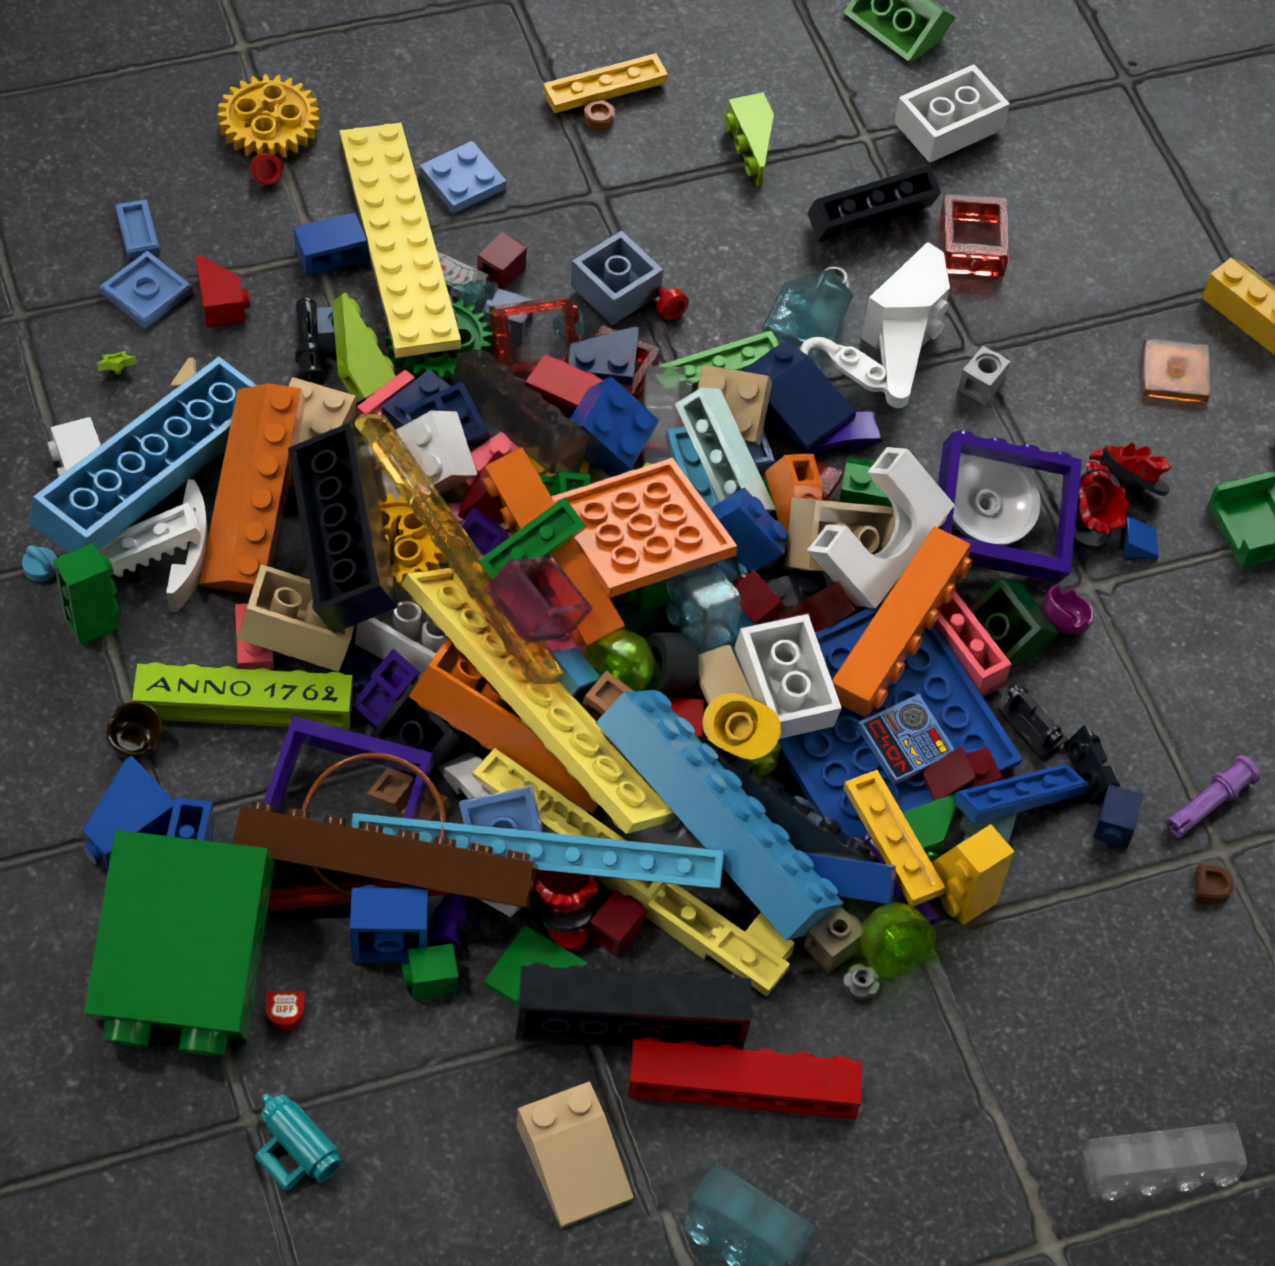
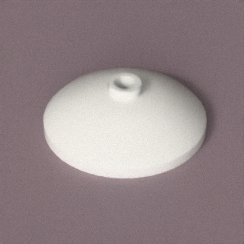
(1006, 491)

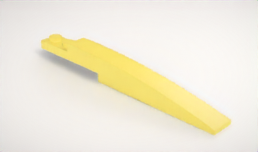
(665, 904)

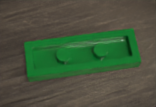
(537, 538)

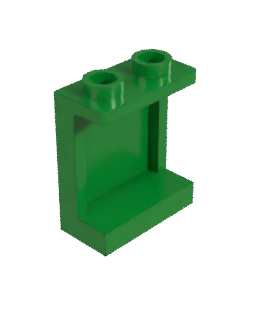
(1247, 517)

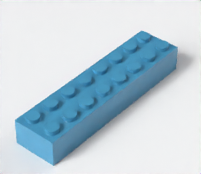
(141, 462)
(719, 812)

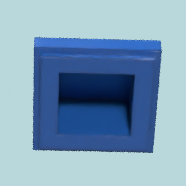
(1139, 540)

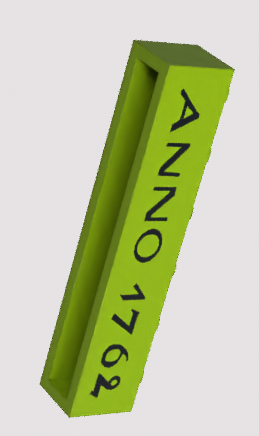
(244, 695)

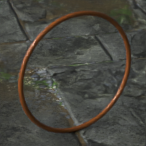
(366, 756)

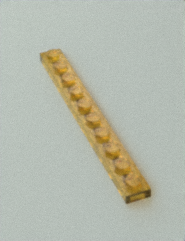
(452, 540)

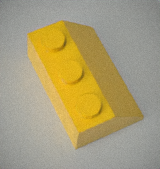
(1244, 300)

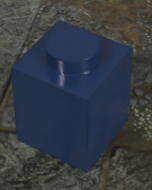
(1118, 816)

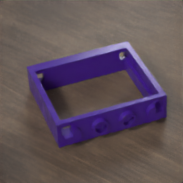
(1026, 455)
(349, 744)

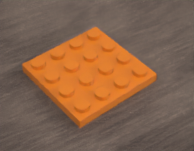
(646, 527)

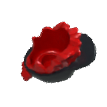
(1134, 468)
(1099, 506)
(564, 900)

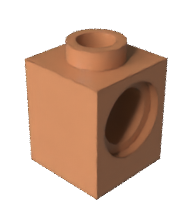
(603, 695)

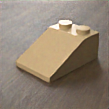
(574, 1154)

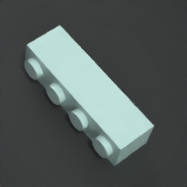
(721, 445)

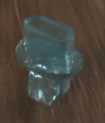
(474, 291)

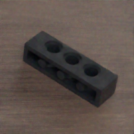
(873, 202)

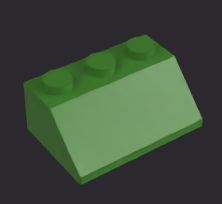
(903, 25)

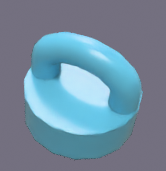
(39, 564)

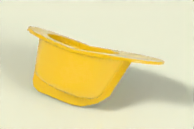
(741, 726)

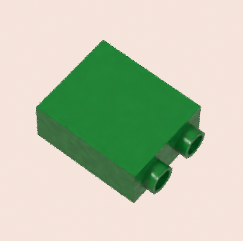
(179, 941)

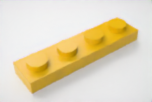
(605, 83)
(894, 838)

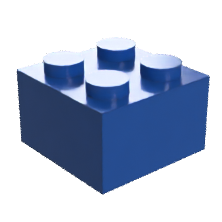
(615, 426)
(387, 923)

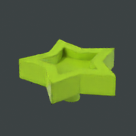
(116, 362)

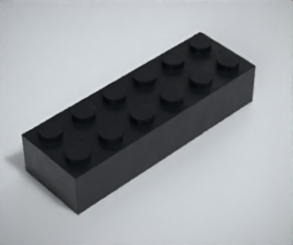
(342, 528)
(622, 1006)

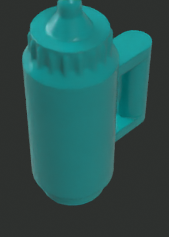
(300, 1139)

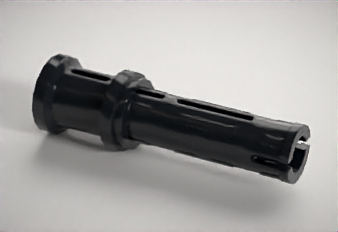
(309, 353)

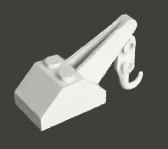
(897, 322)

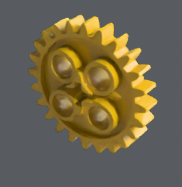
(268, 116)
(413, 546)

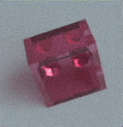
(538, 599)

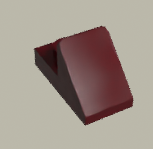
(960, 772)

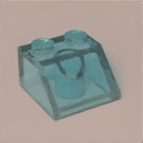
(809, 308)

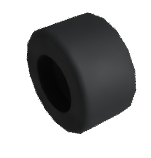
(674, 663)

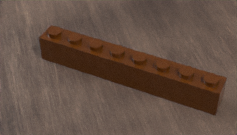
(388, 857)

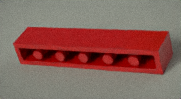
(745, 1078)

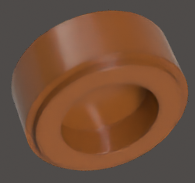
(599, 115)

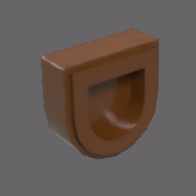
(1212, 884)

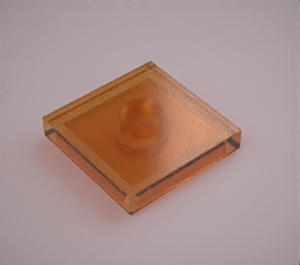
(1176, 370)

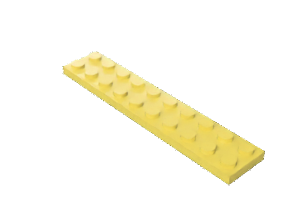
(399, 241)
(545, 708)

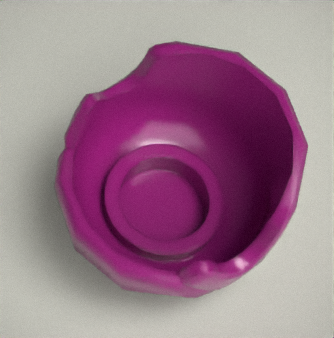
(1068, 611)

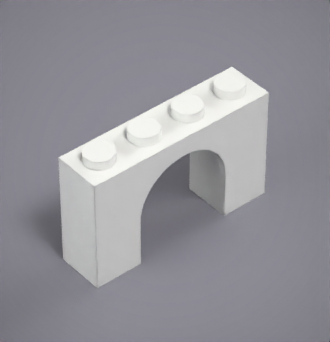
(917, 508)

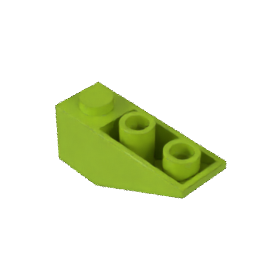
(751, 125)
(359, 359)

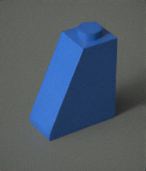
(130, 804)

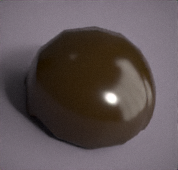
(134, 730)

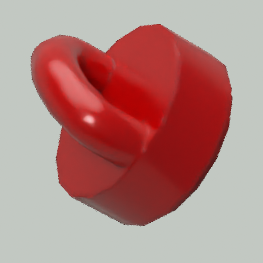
(266, 169)
(671, 303)
(570, 941)

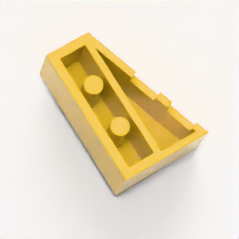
(974, 874)

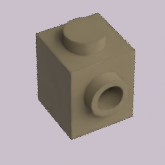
(834, 939)

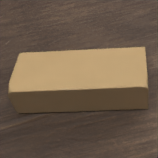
(721, 674)

